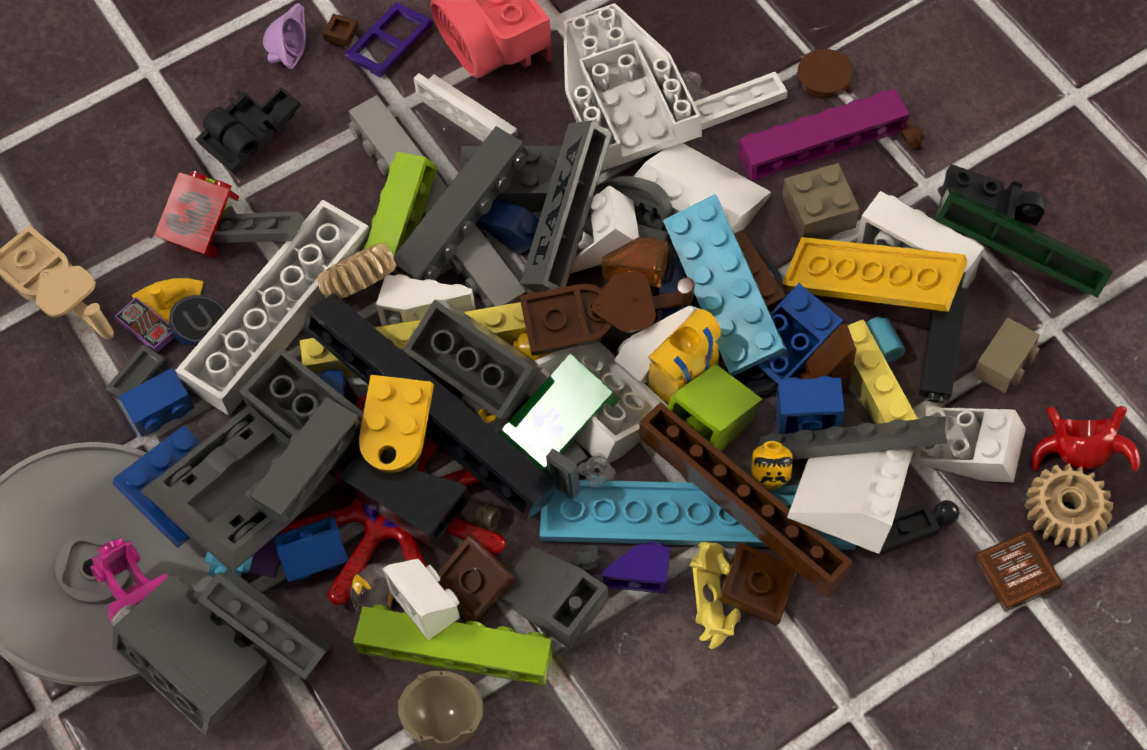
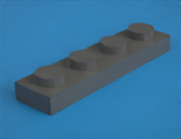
(258, 227)

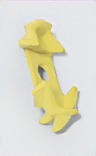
(707, 569)

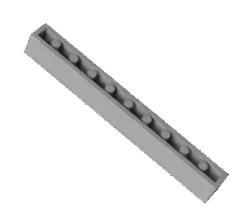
(475, 256)

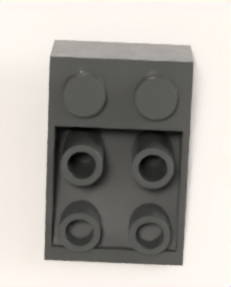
(555, 595)

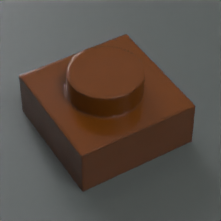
(340, 30)

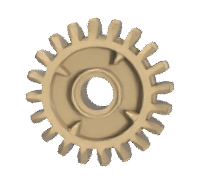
(357, 271)
(1072, 525)

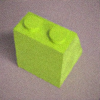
(716, 406)

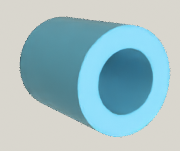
(886, 338)

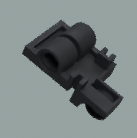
(244, 127)
(990, 192)

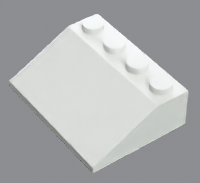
(692, 177)
(615, 428)
(852, 495)

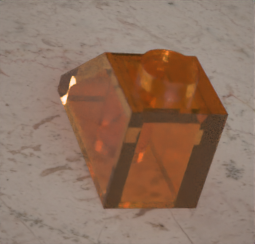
(641, 256)

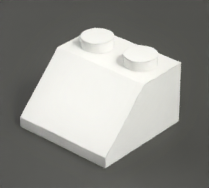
(421, 596)

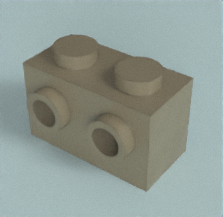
(1006, 355)

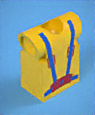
(684, 354)

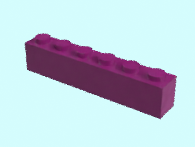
(822, 134)

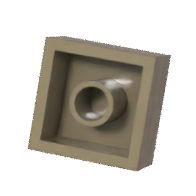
(820, 202)

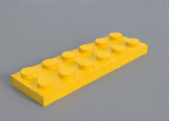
(876, 273)

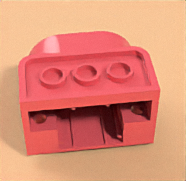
(493, 32)

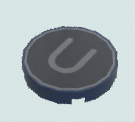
(194, 318)

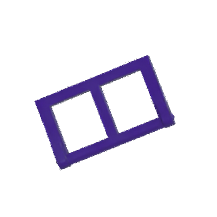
(377, 31)

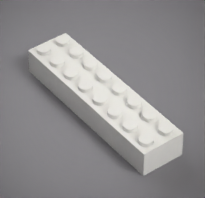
(270, 308)

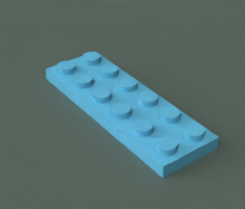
(724, 284)

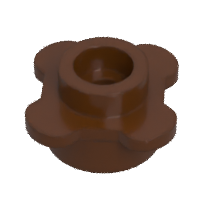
(913, 136)

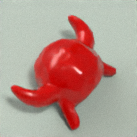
(1086, 442)

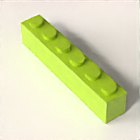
(458, 647)

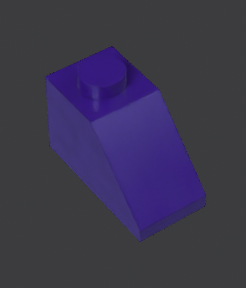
(640, 569)

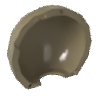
(440, 710)

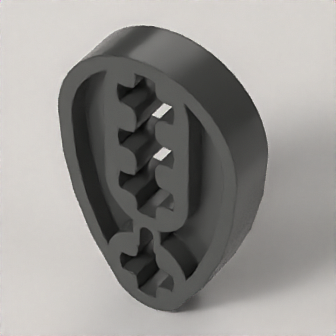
(643, 192)

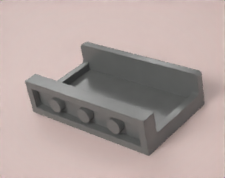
(264, 622)

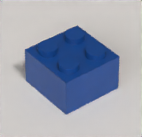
(808, 404)

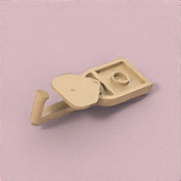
(46, 276)

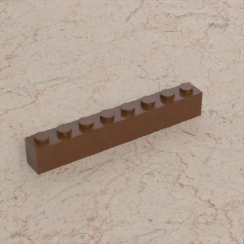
(744, 499)

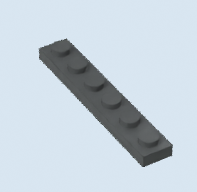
(863, 438)

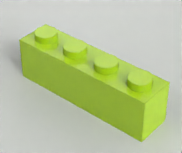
(402, 201)

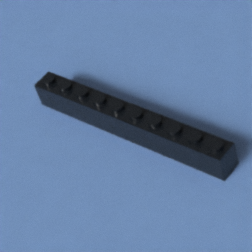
(449, 423)

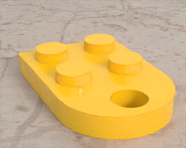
(396, 419)

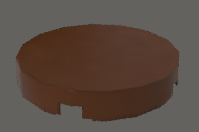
(824, 73)

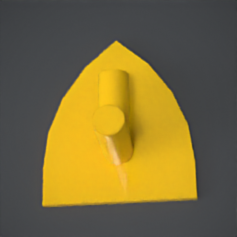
(164, 294)

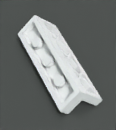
(459, 107)

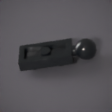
(918, 524)

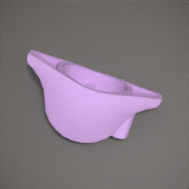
(286, 37)

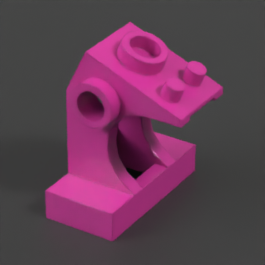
(112, 560)

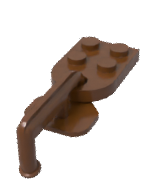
(564, 319)

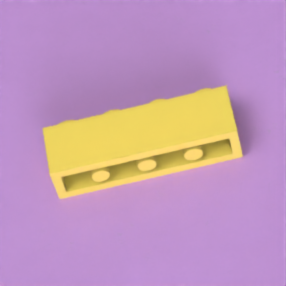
(875, 379)

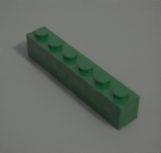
(1023, 243)

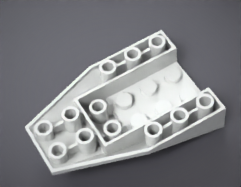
(626, 85)

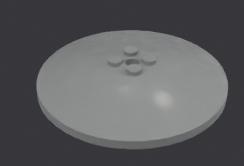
(51, 523)

